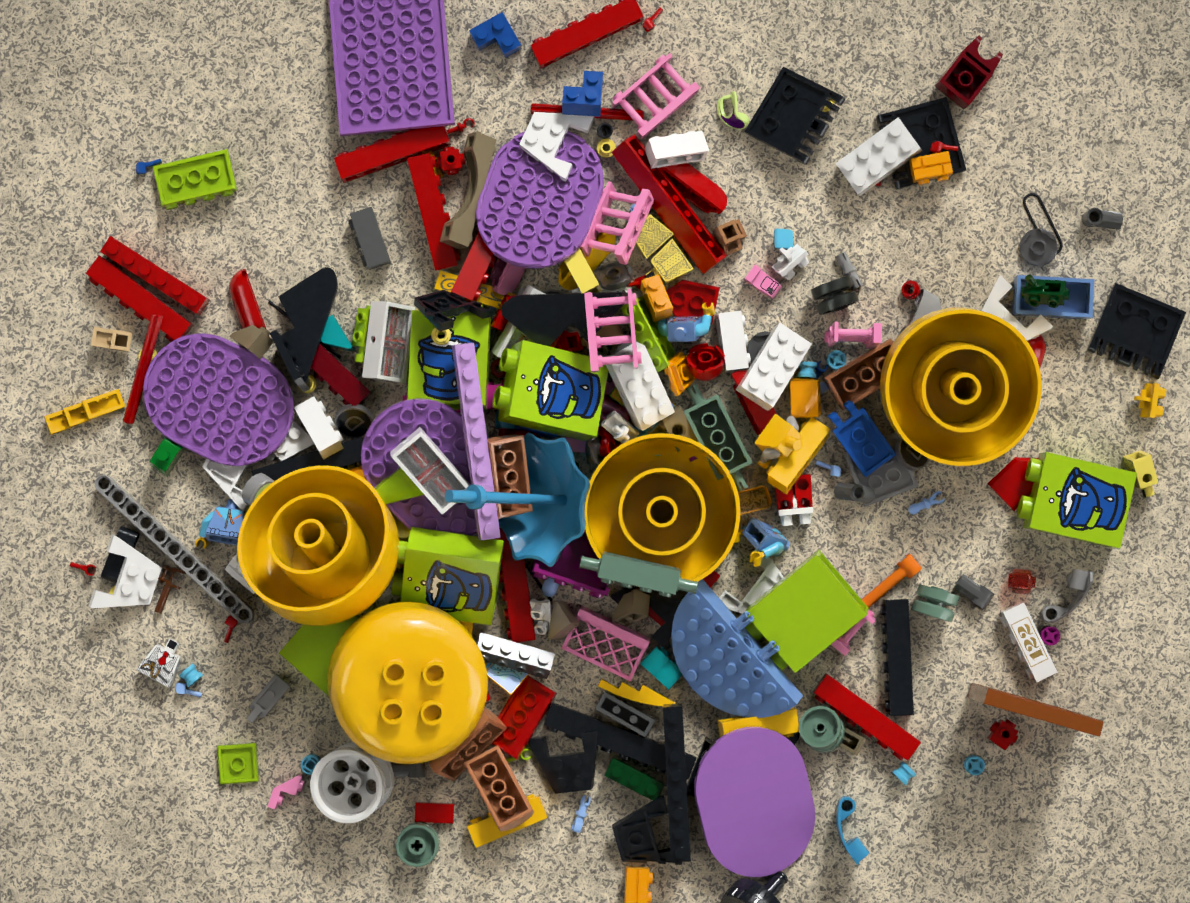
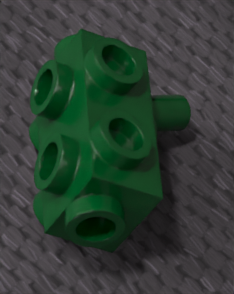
(1044, 292)

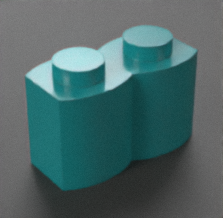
(662, 667)

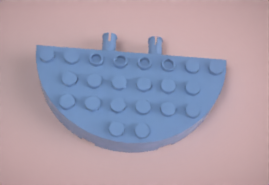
(726, 661)

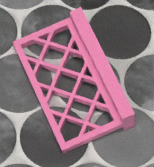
(618, 631)

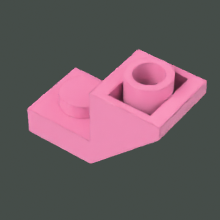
(291, 786)

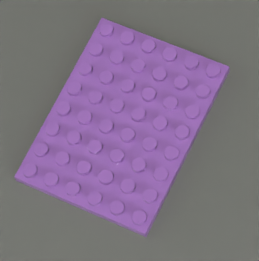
(391, 65)

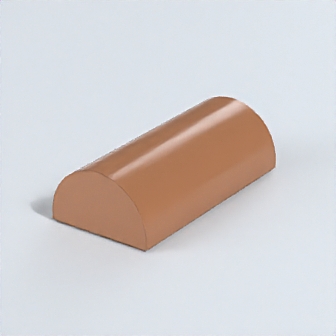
(858, 377)
(509, 471)
(482, 736)
(499, 789)

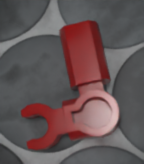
(499, 321)
(607, 442)

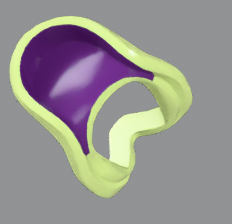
(736, 119)

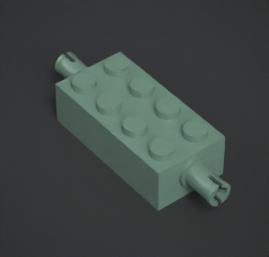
(717, 433)
(639, 573)

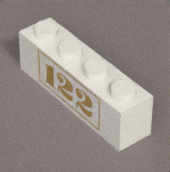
(1028, 642)

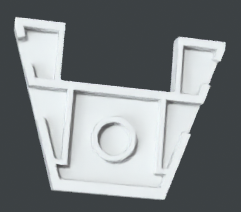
(546, 135)
(994, 307)
(294, 443)
(227, 478)
(767, 580)
(135, 581)

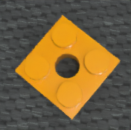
(678, 373)

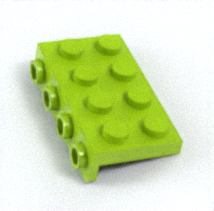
(195, 179)
(647, 334)

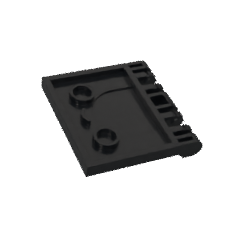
(791, 113)
(927, 124)
(1138, 327)

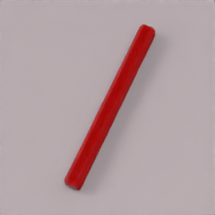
(606, 113)
(144, 362)

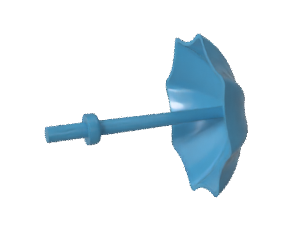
(556, 500)

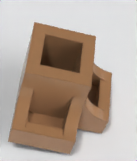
(730, 236)

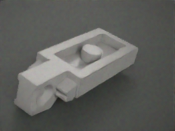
(268, 697)

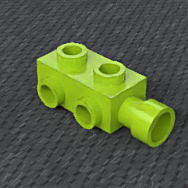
(360, 332)

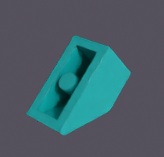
(334, 335)

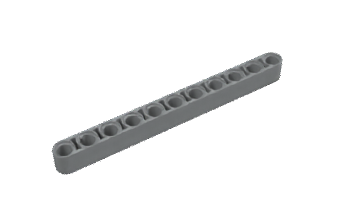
(166, 544)

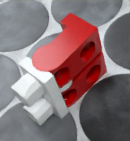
(795, 503)

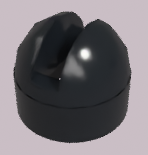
(607, 129)

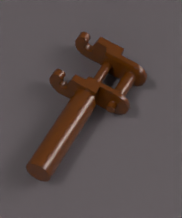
(167, 587)

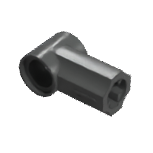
(1104, 219)
(853, 492)
(976, 593)
(409, 770)

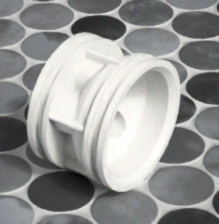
(339, 805)

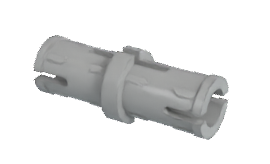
(848, 269)

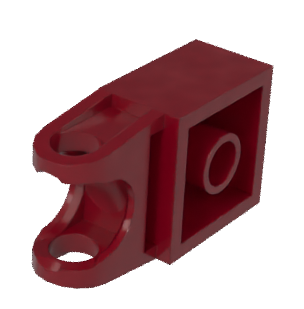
(973, 69)

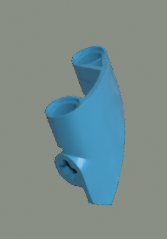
(853, 846)

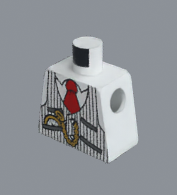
(162, 663)

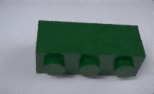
(634, 779)

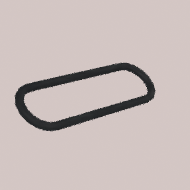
(1024, 204)

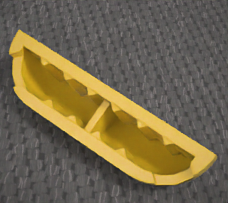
(595, 258)

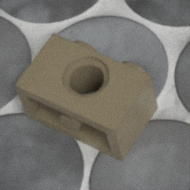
(674, 419)

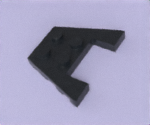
(442, 304)
(661, 605)
(568, 771)
(636, 836)

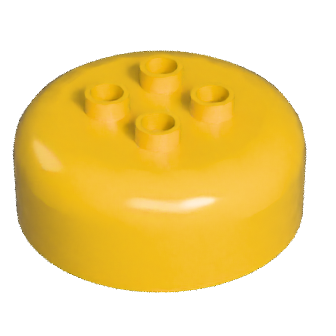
(961, 386)
(663, 505)
(318, 545)
(407, 683)

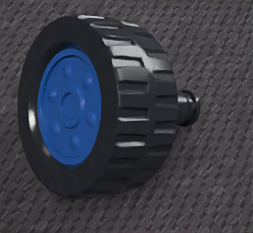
(752, 892)

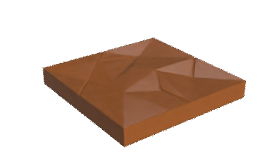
(1035, 709)

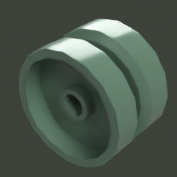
(935, 602)
(824, 740)
(414, 855)

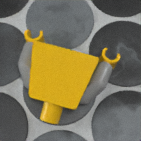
(778, 439)

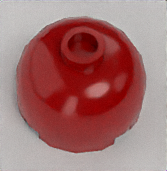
(705, 361)

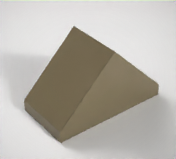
(562, 620)
(852, 742)

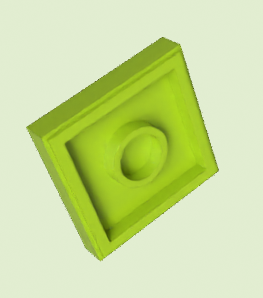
(238, 763)

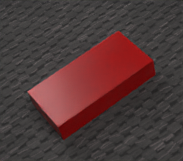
(434, 812)

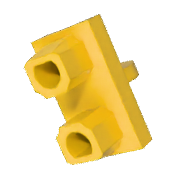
(1148, 400)

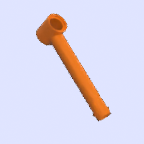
(907, 567)

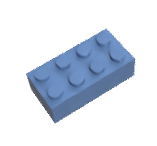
(1077, 307)

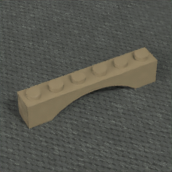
(478, 154)

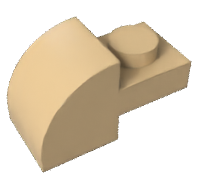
(111, 339)

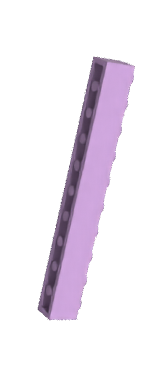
(475, 435)

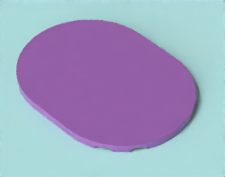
(533, 214)
(218, 399)
(446, 431)
(754, 801)

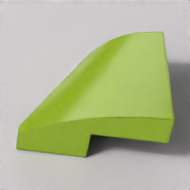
(397, 487)

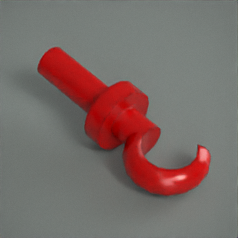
(460, 127)

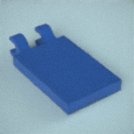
(861, 439)

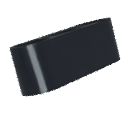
(114, 562)

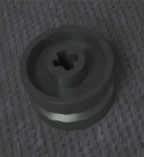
(835, 297)

